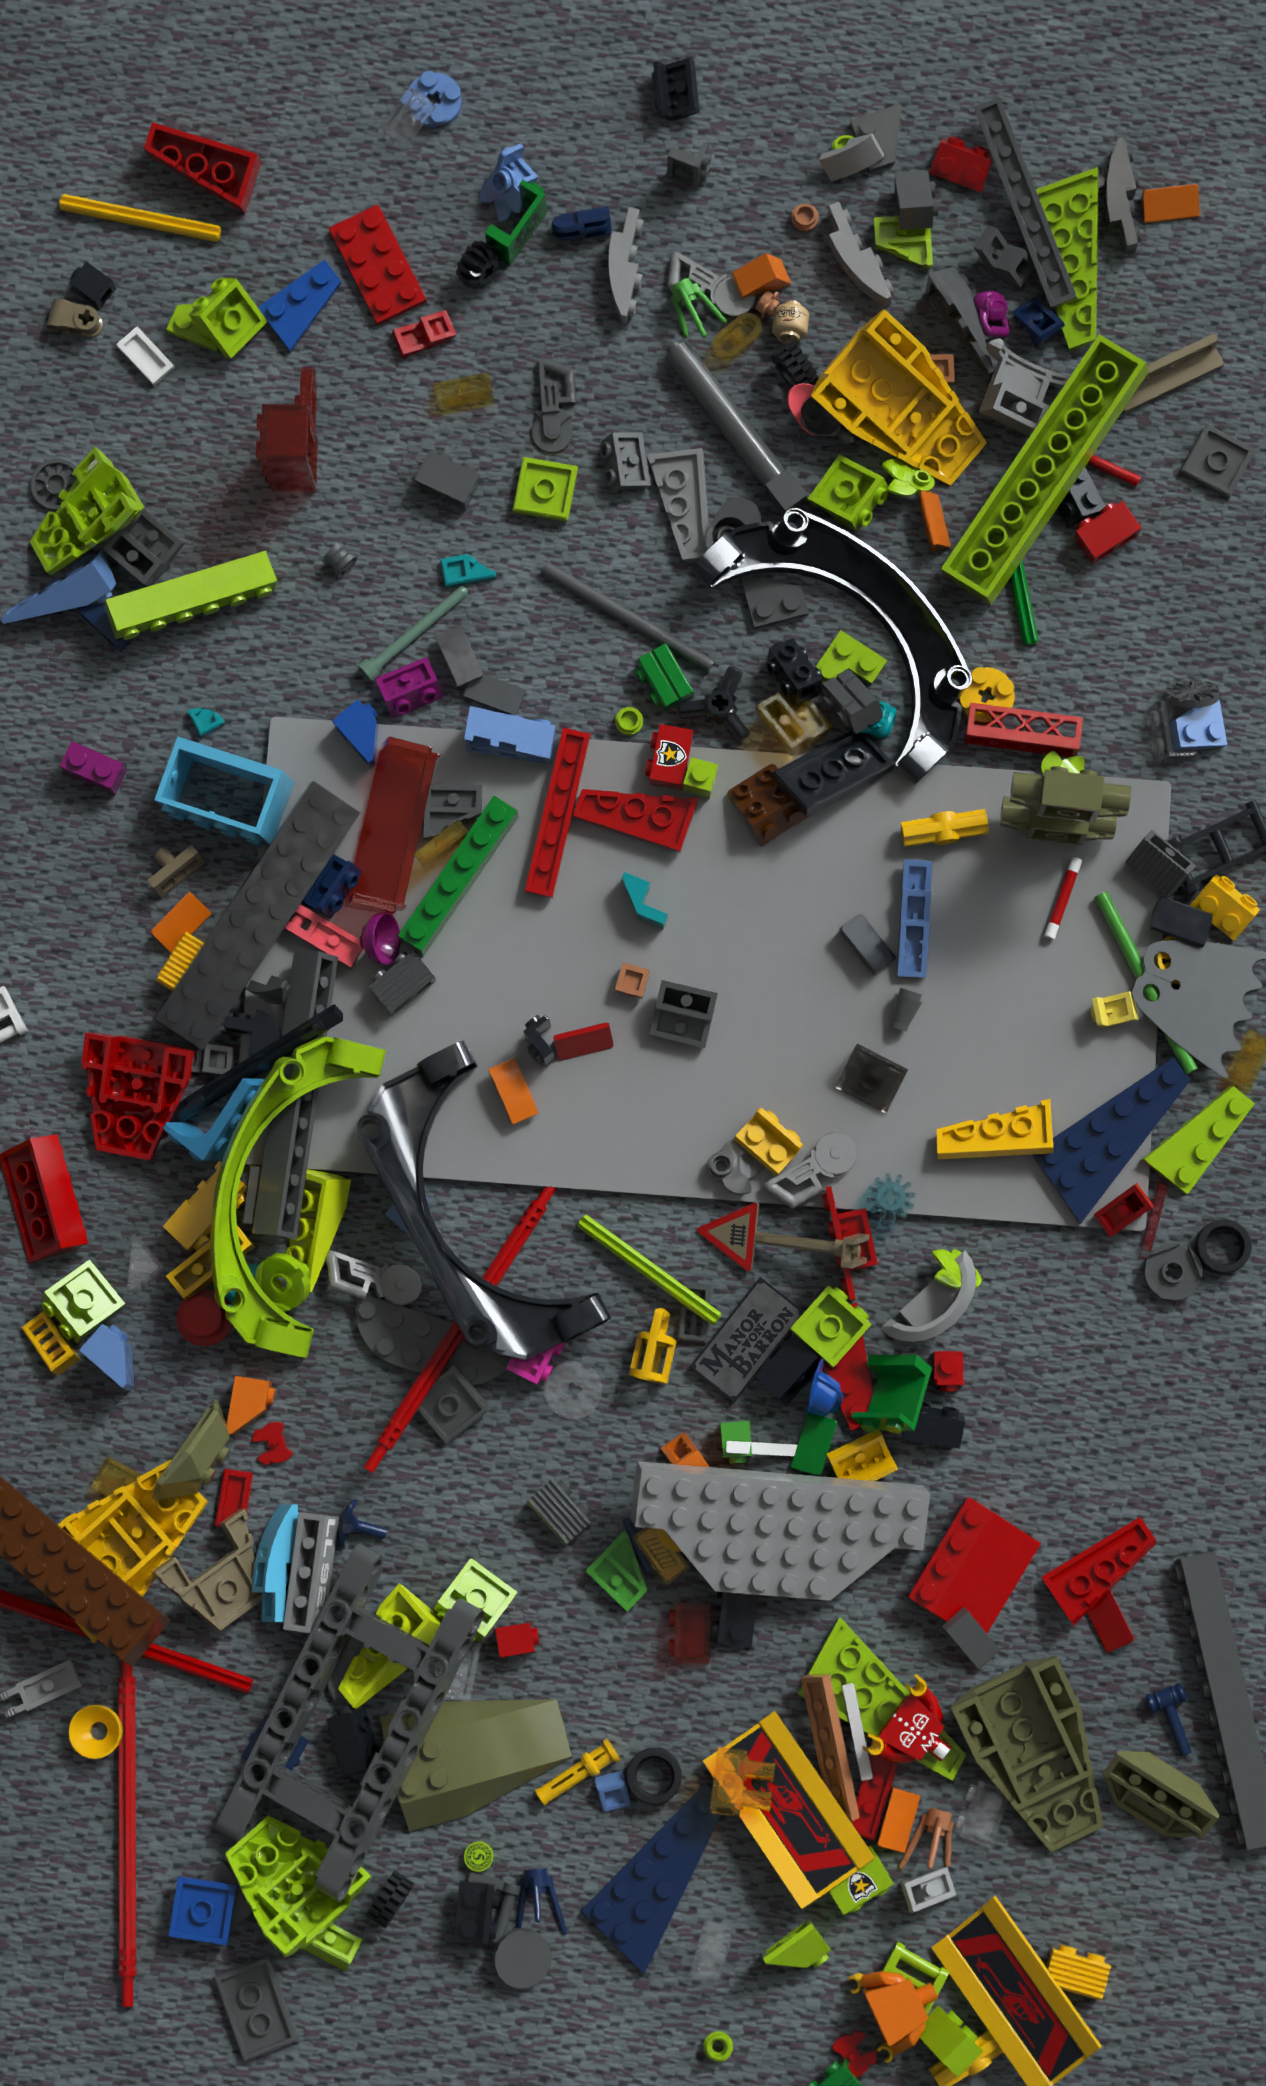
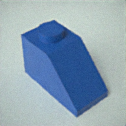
(359, 729)

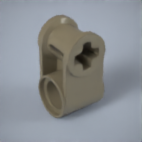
(71, 318)

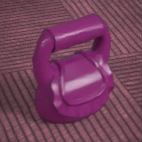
(992, 307)

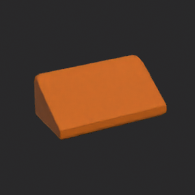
(1170, 203)
(933, 521)
(184, 917)
(898, 1820)

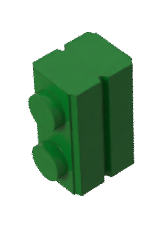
(664, 678)

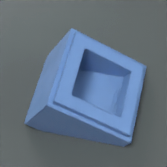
(612, 1791)

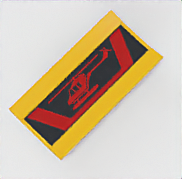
(806, 1828)
(1016, 1996)

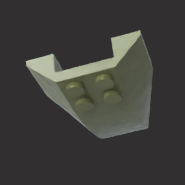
(1034, 1748)
(478, 1755)

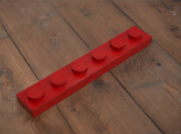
(557, 813)

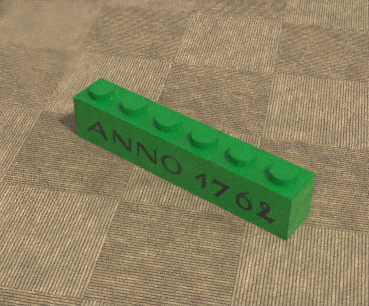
(458, 875)

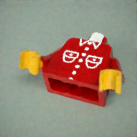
(912, 1728)

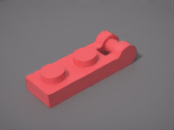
(325, 936)

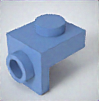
(511, 158)

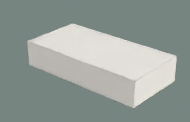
(145, 356)

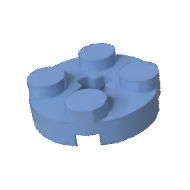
(450, 107)

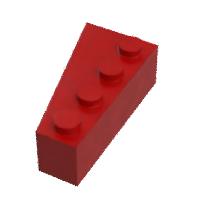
(209, 164)

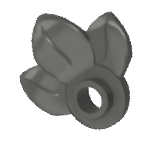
(739, 1168)

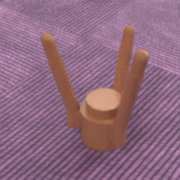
(939, 1824)

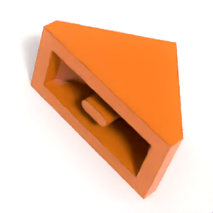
(760, 276)

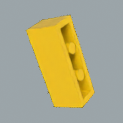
(196, 1271)

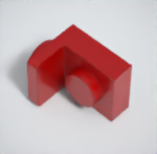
(948, 1370)

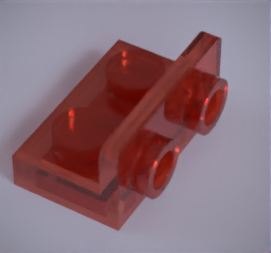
(691, 1633)

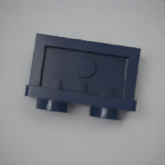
(332, 886)

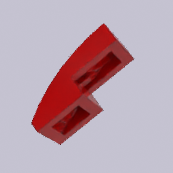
(425, 334)

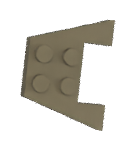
(225, 1587)

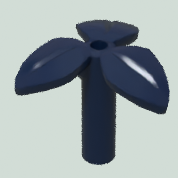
(352, 1524)

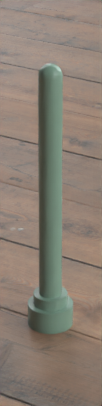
(372, 667)

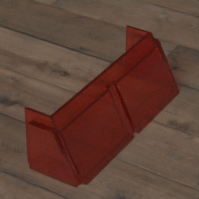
(392, 825)

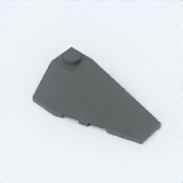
(954, 302)

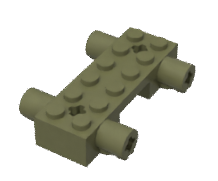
(1064, 806)

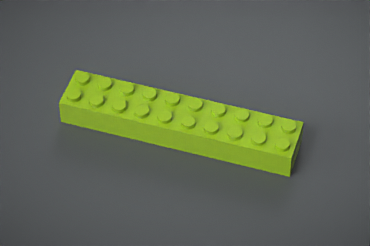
(1045, 469)

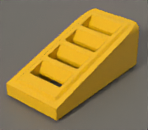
(62, 1363)

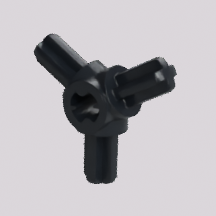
(725, 694)

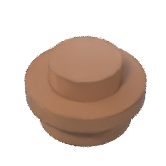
(805, 217)

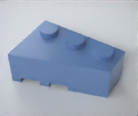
(509, 736)

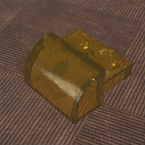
(791, 724)

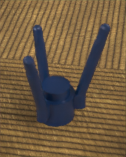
(536, 1882)

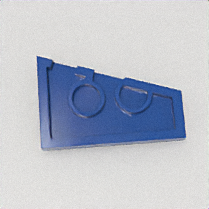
(299, 303)

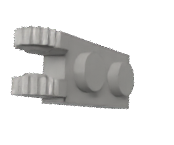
(43, 1688)

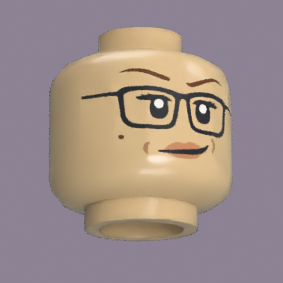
(790, 322)

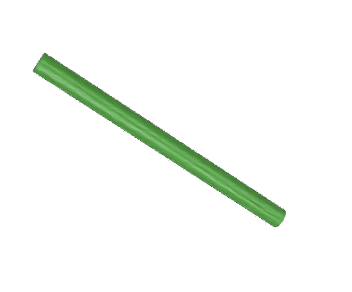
(1138, 967)

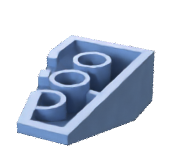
(84, 584)

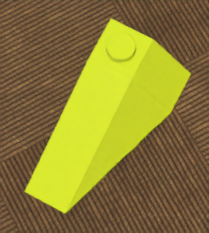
(320, 1216)
(372, 1669)

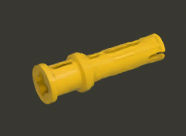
(590, 1764)

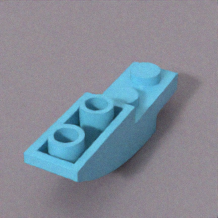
(271, 1559)

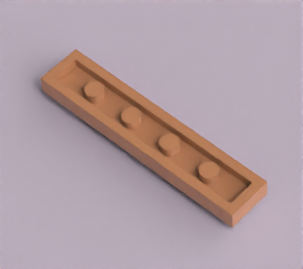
(829, 1741)

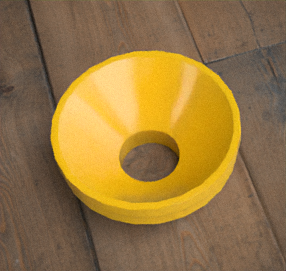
(81, 1736)

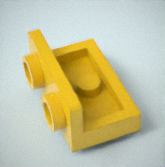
(1227, 905)
(863, 1459)

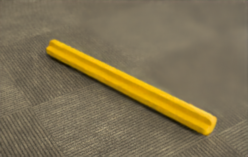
(140, 218)

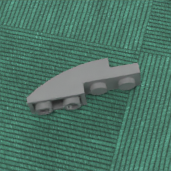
(860, 266)
(623, 273)

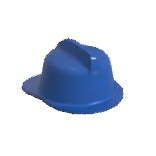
(824, 1394)

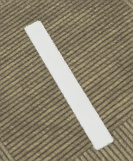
(761, 1448)
(857, 1731)

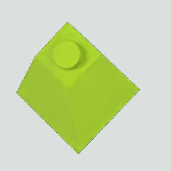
(798, 1948)

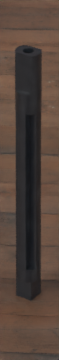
(257, 1063)

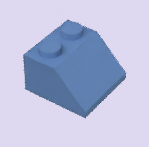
(111, 1354)

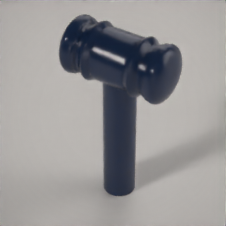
(1166, 1700)

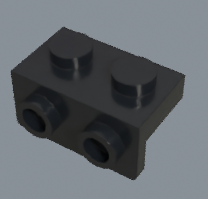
(676, 89)
(1081, 500)
(536, 1045)

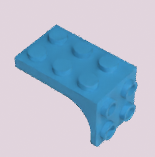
(213, 1144)

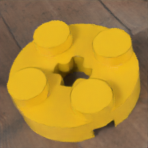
(991, 679)

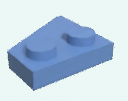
(1199, 728)

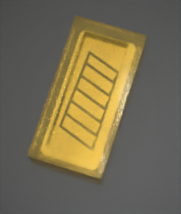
(666, 1562)

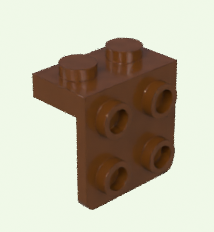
(765, 805)

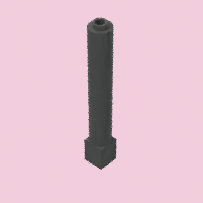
(778, 483)

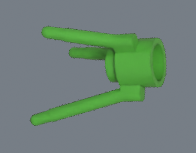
(684, 293)

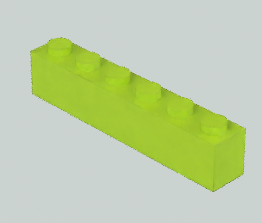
(190, 595)

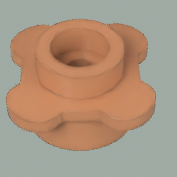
(767, 304)

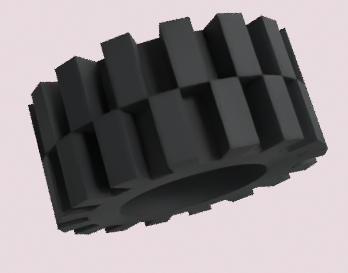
(794, 365)
(390, 1899)

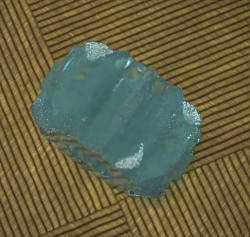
(897, 1190)

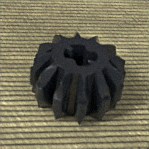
(478, 265)

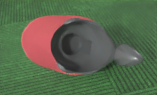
(813, 416)

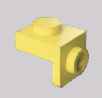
(1114, 1009)

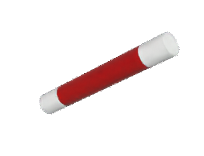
(1063, 898)

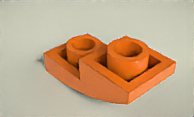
(513, 1090)

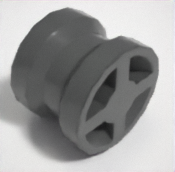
(340, 559)

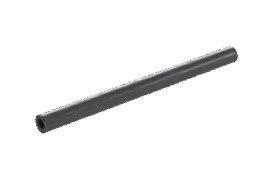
(627, 616)

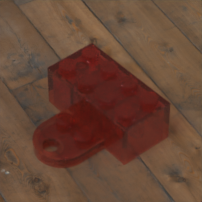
(290, 439)

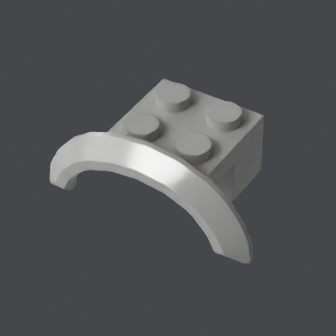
(1017, 389)
(935, 1307)

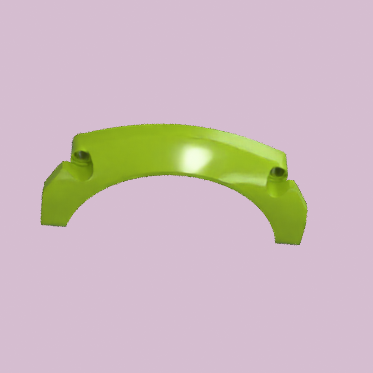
(252, 1311)

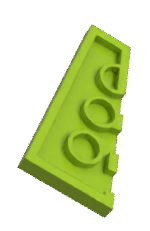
(1194, 1146)

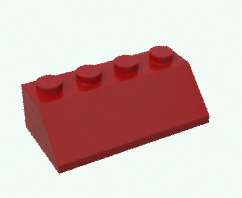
(43, 1198)

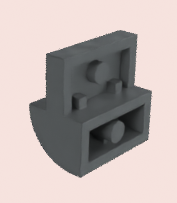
(144, 548)
(683, 1013)

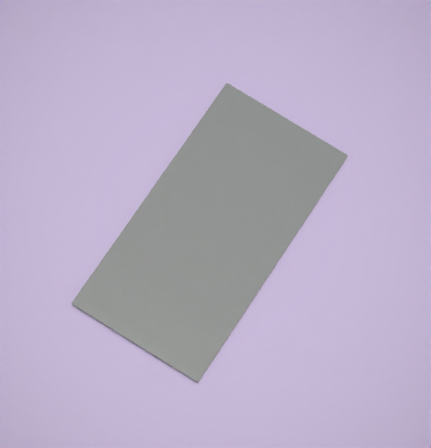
(760, 927)

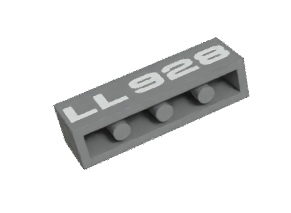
(310, 1570)

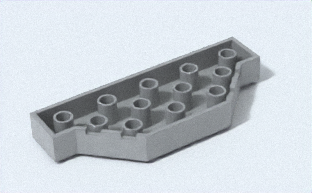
(778, 1528)

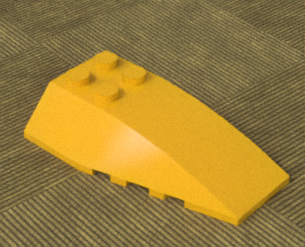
(898, 400)
(134, 1530)

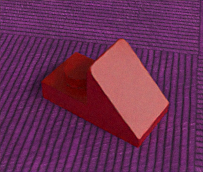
(1123, 1210)

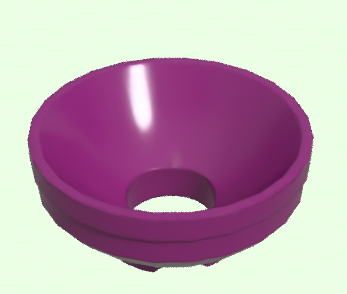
(381, 938)

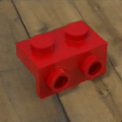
(961, 163)

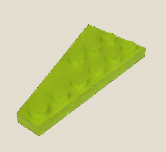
(1073, 219)
(876, 1690)

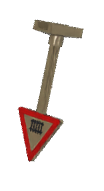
(738, 1234)

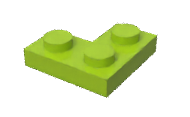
(852, 655)

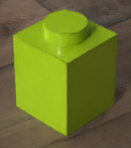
(700, 777)

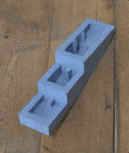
(914, 918)

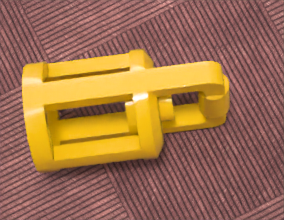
(655, 1341)

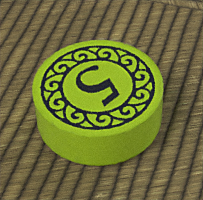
(478, 1856)

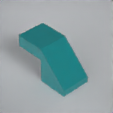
(637, 891)

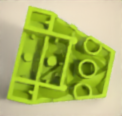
(90, 513)
(279, 1879)

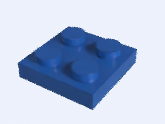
(202, 1910)

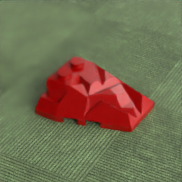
(133, 1090)

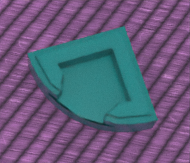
(205, 720)

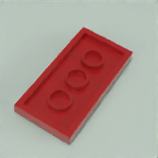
(377, 264)

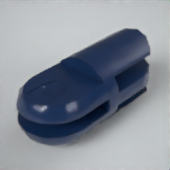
(582, 224)

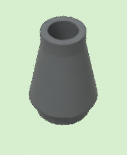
(905, 1007)

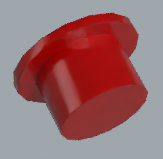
(202, 1319)

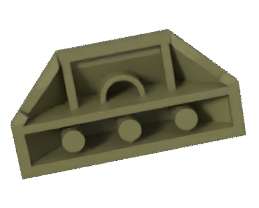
(197, 1457)
(1159, 1795)

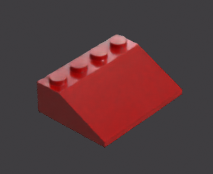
(974, 1566)

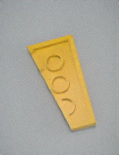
(1013, 1133)

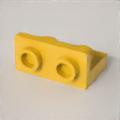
(769, 1141)

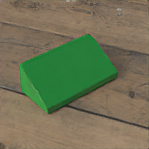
(814, 1444)

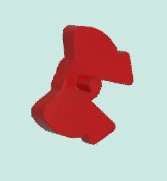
(273, 1434)
(847, 2045)

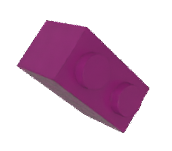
(93, 767)

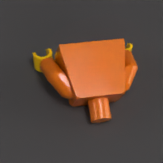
(895, 2008)

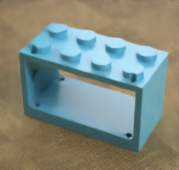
(175, 775)

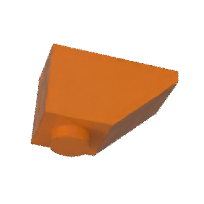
(248, 1402)

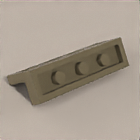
(1177, 370)

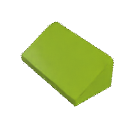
(335, 1946)

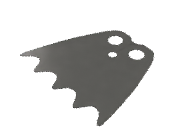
(1208, 999)

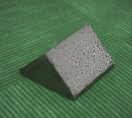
(871, 1078)

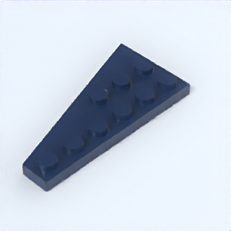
(1102, 1143)
(646, 1891)

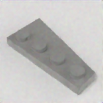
(684, 496)

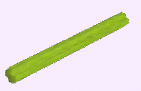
(649, 1270)

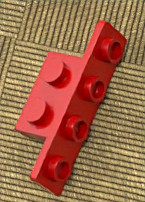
(845, 1225)

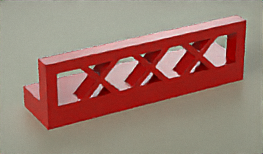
(1023, 740)

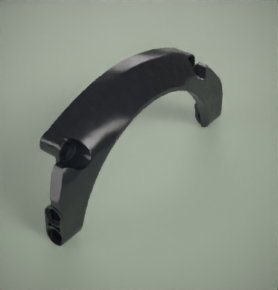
(849, 564)

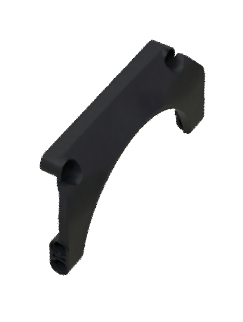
(404, 1115)

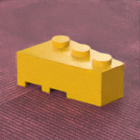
(193, 1218)

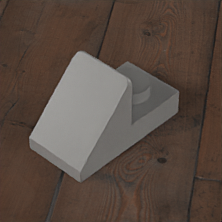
(928, 1889)

